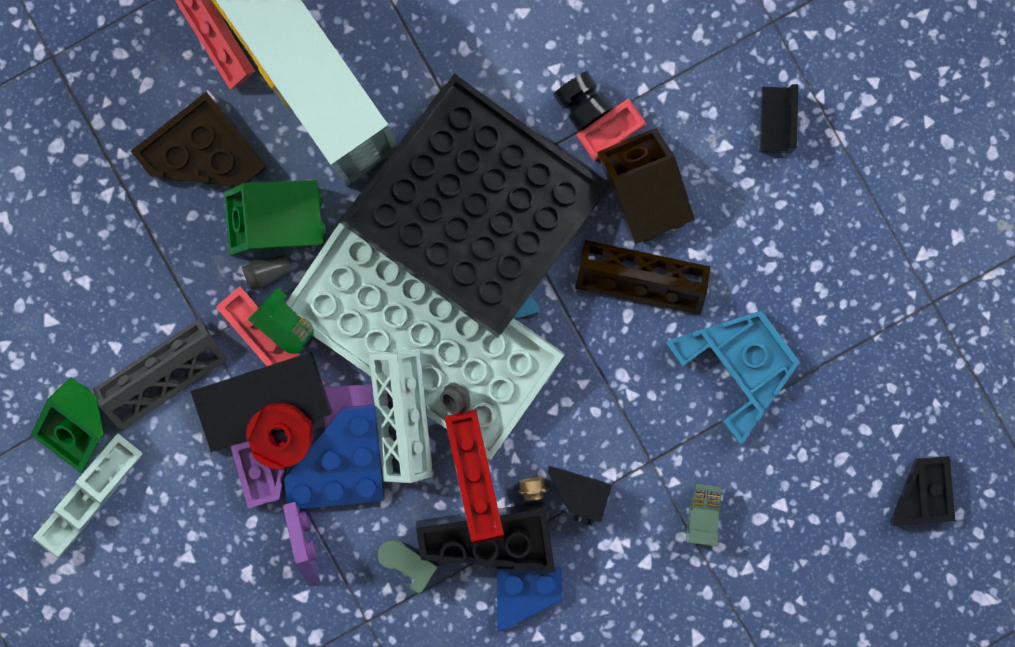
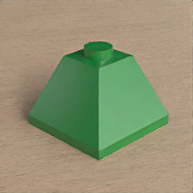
(70, 424)

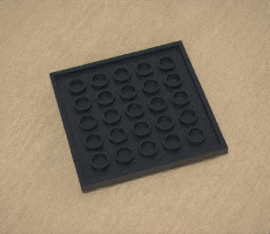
(475, 205)

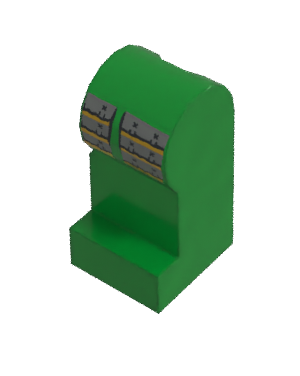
(282, 323)

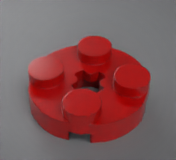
(262, 441)

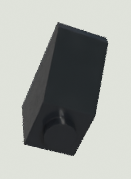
(581, 494)

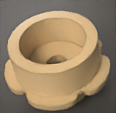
(532, 488)

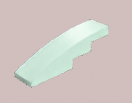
(87, 496)

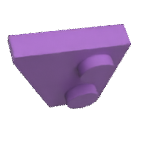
(258, 481)
(303, 549)

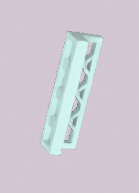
(406, 416)

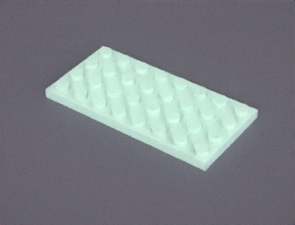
(373, 305)

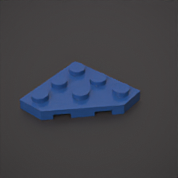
(340, 464)

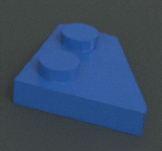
(525, 594)

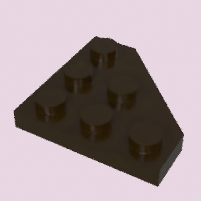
(199, 148)

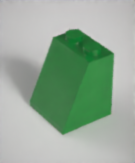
(274, 216)

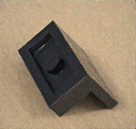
(779, 119)

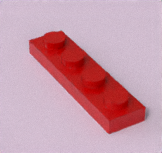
(474, 477)

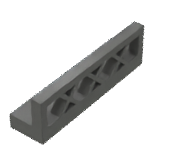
(154, 370)

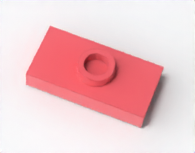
(611, 128)

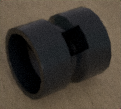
(587, 111)

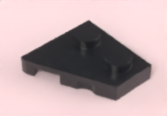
(926, 493)

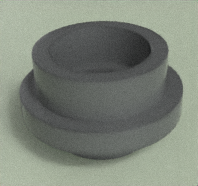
(455, 398)

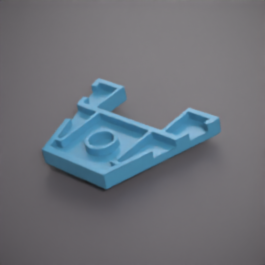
(753, 358)

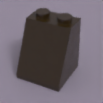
(646, 185)

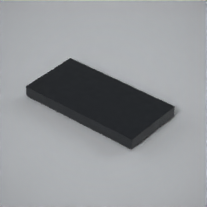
(231, 403)

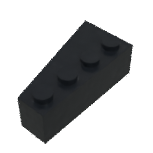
(523, 547)

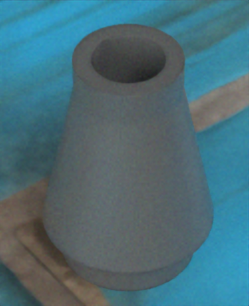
(265, 271)

